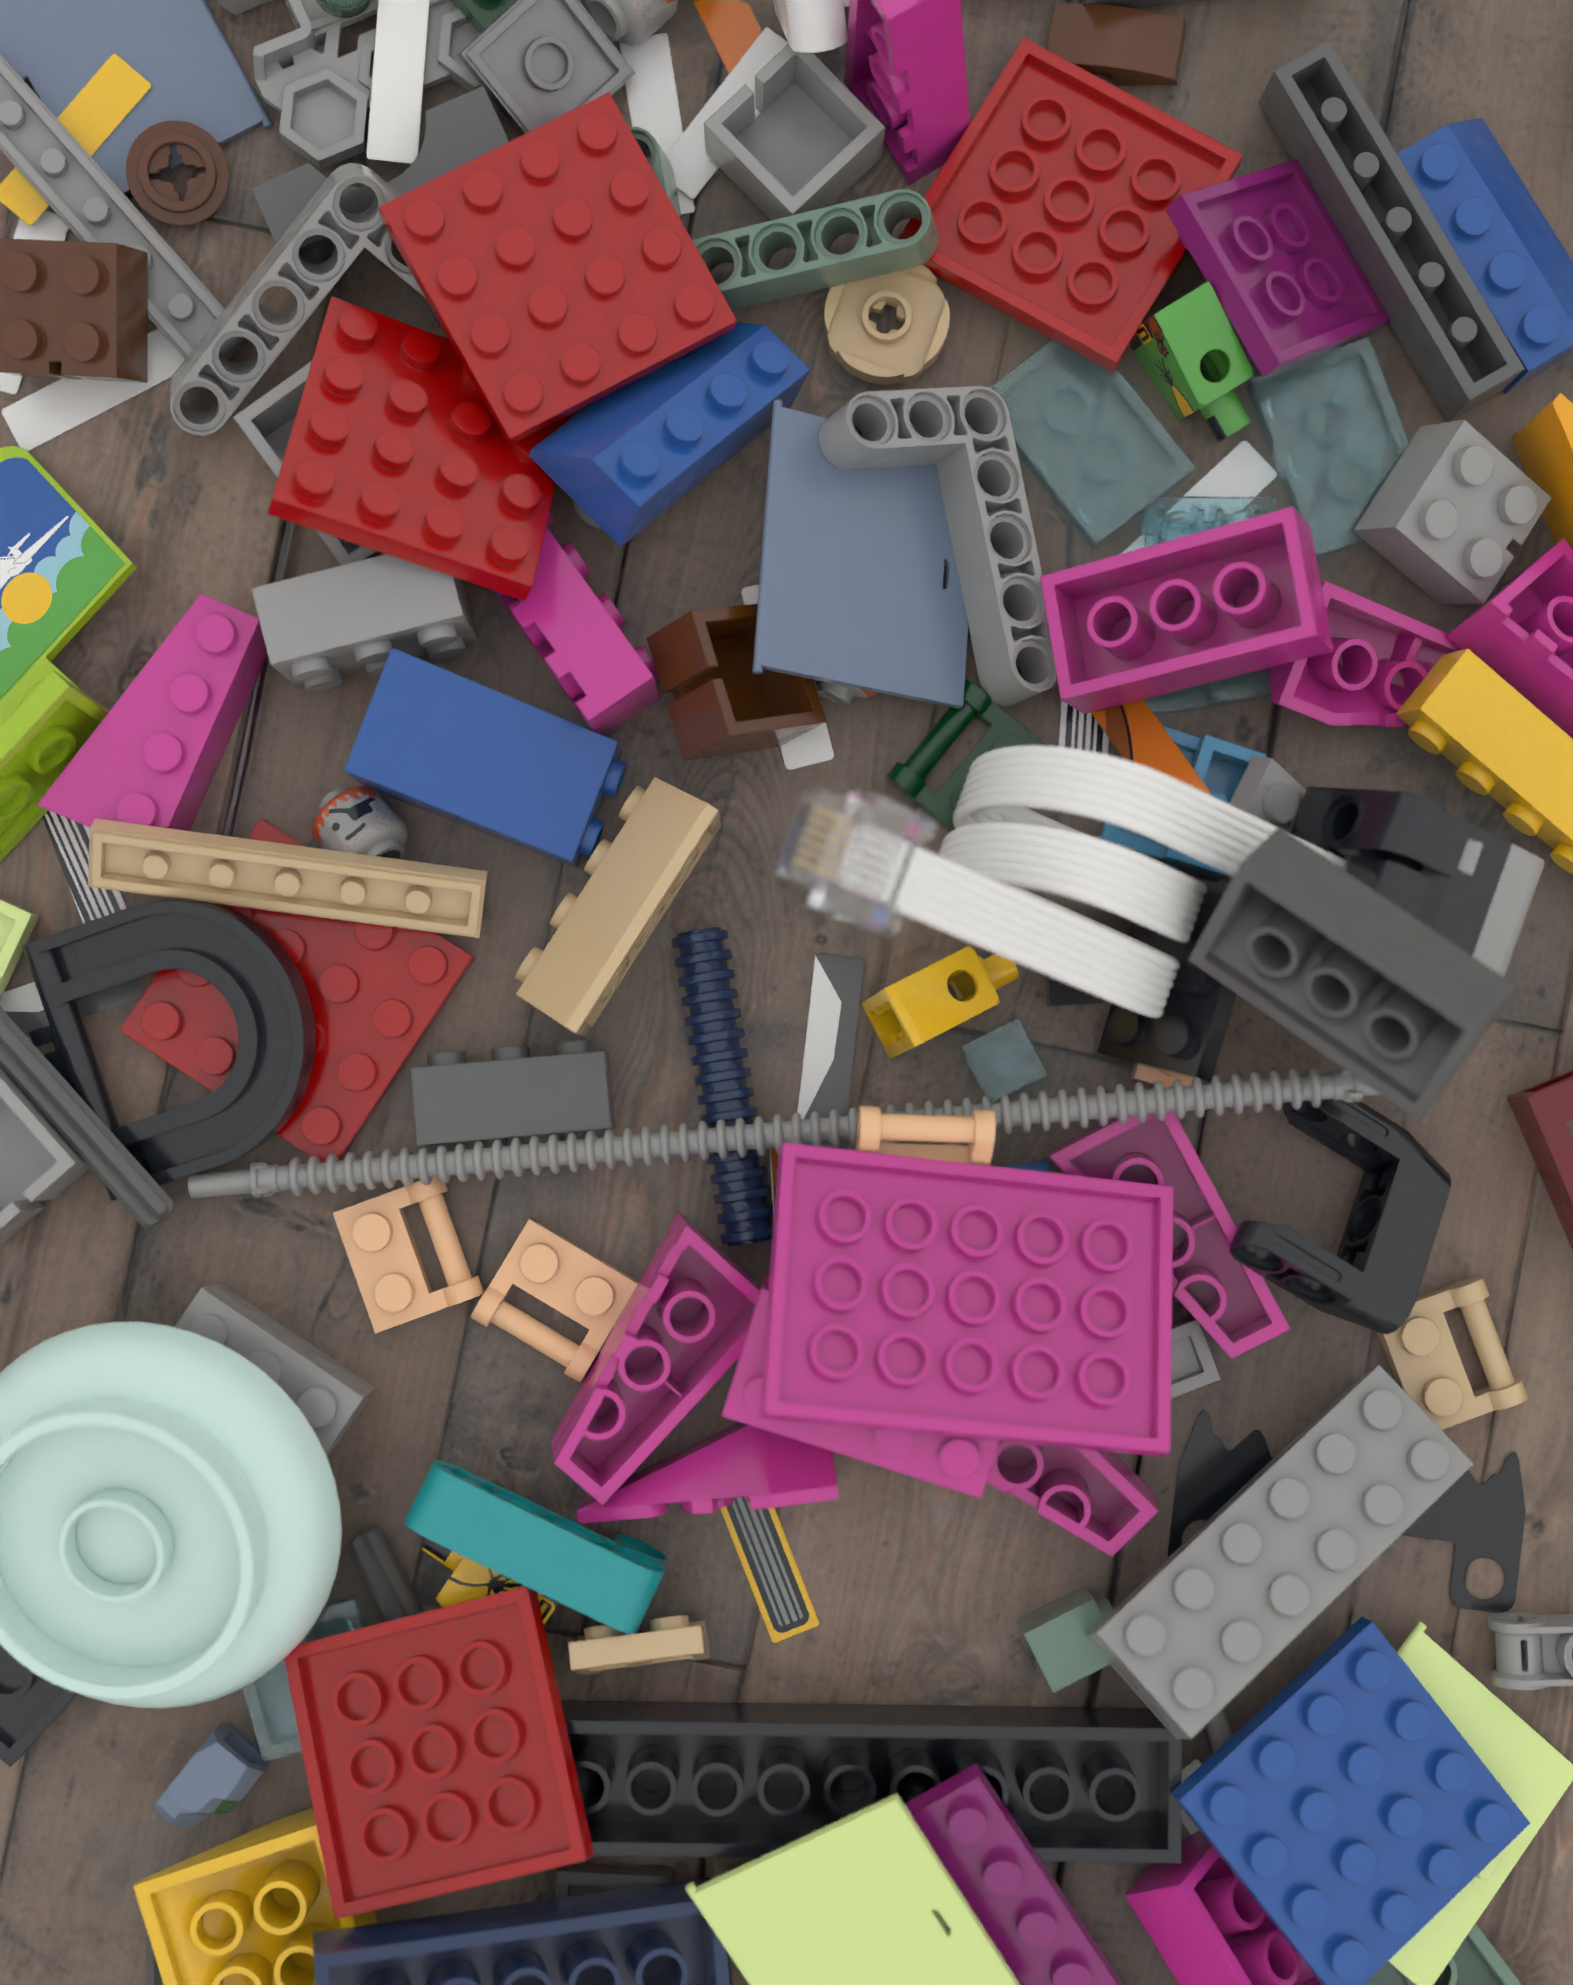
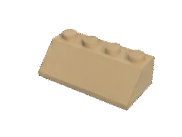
(619, 906)

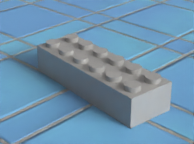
(1278, 1553)

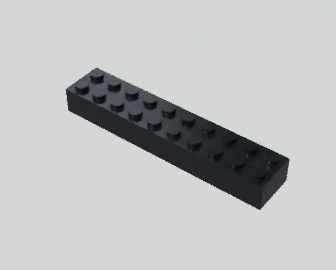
(770, 1773)

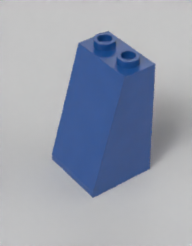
(485, 760)

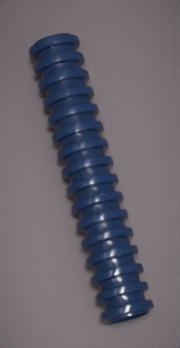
(723, 1080)

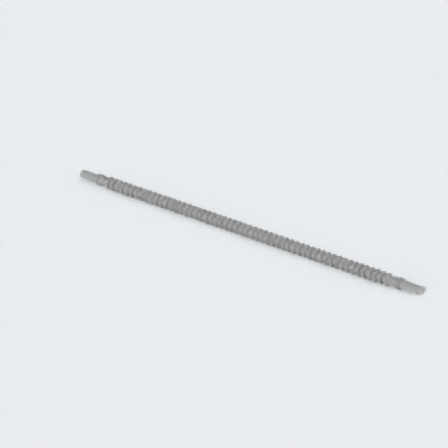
(266, 1179)

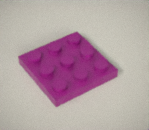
(1277, 266)

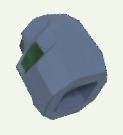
(212, 1779)

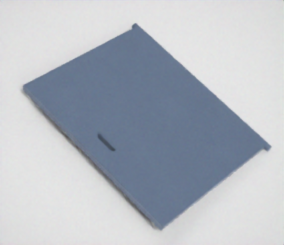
(165, 41)
(857, 573)

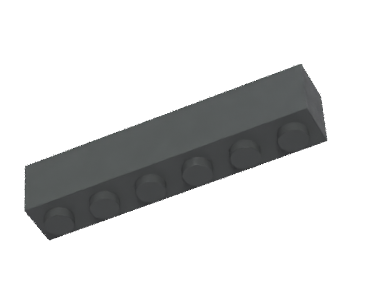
(1390, 231)

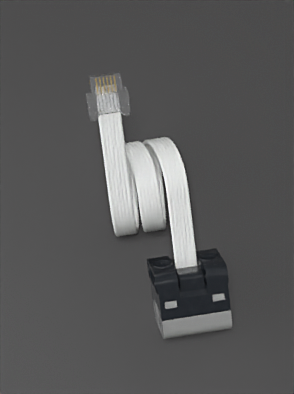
(868, 868)

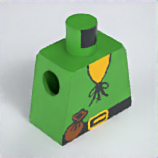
(1191, 340)

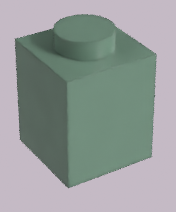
(1059, 1640)

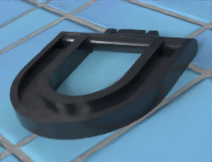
(251, 974)

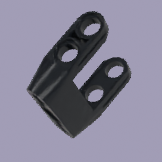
(1387, 1231)

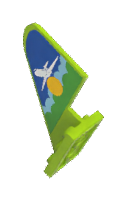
(52, 582)

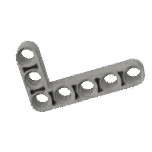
(308, 283)
(974, 516)

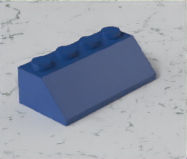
(1499, 240)
(671, 428)

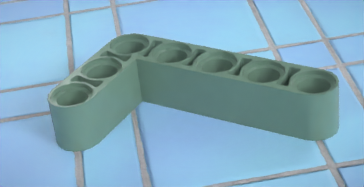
(811, 237)

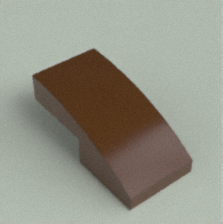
(1119, 41)

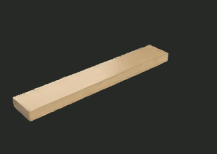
(286, 878)

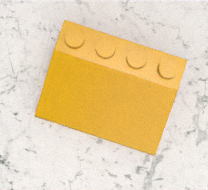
(244, 1909)

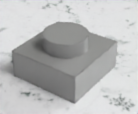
(1268, 793)
(1190, 1358)

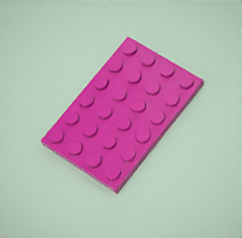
(969, 1301)

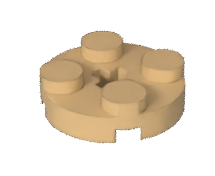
(901, 353)

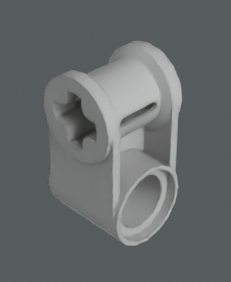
(1532, 1650)

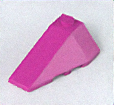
(1372, 669)
(712, 1472)

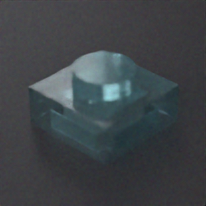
(1003, 1060)

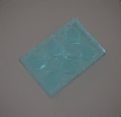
(1330, 438)
(1089, 440)

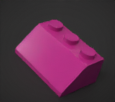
(1211, 1924)

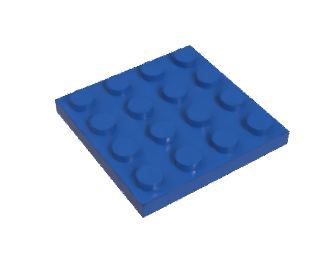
(1351, 1808)

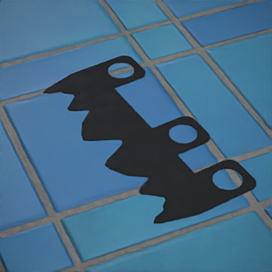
(1478, 1517)

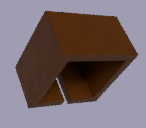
(74, 308)
(718, 697)

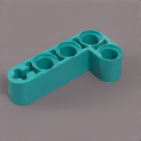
(538, 1547)

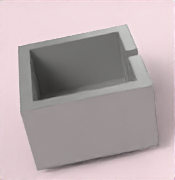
(805, 142)
(1452, 513)
(33, 1160)

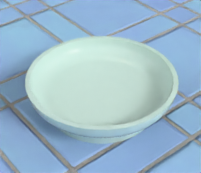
(157, 1516)

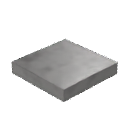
(544, 61)

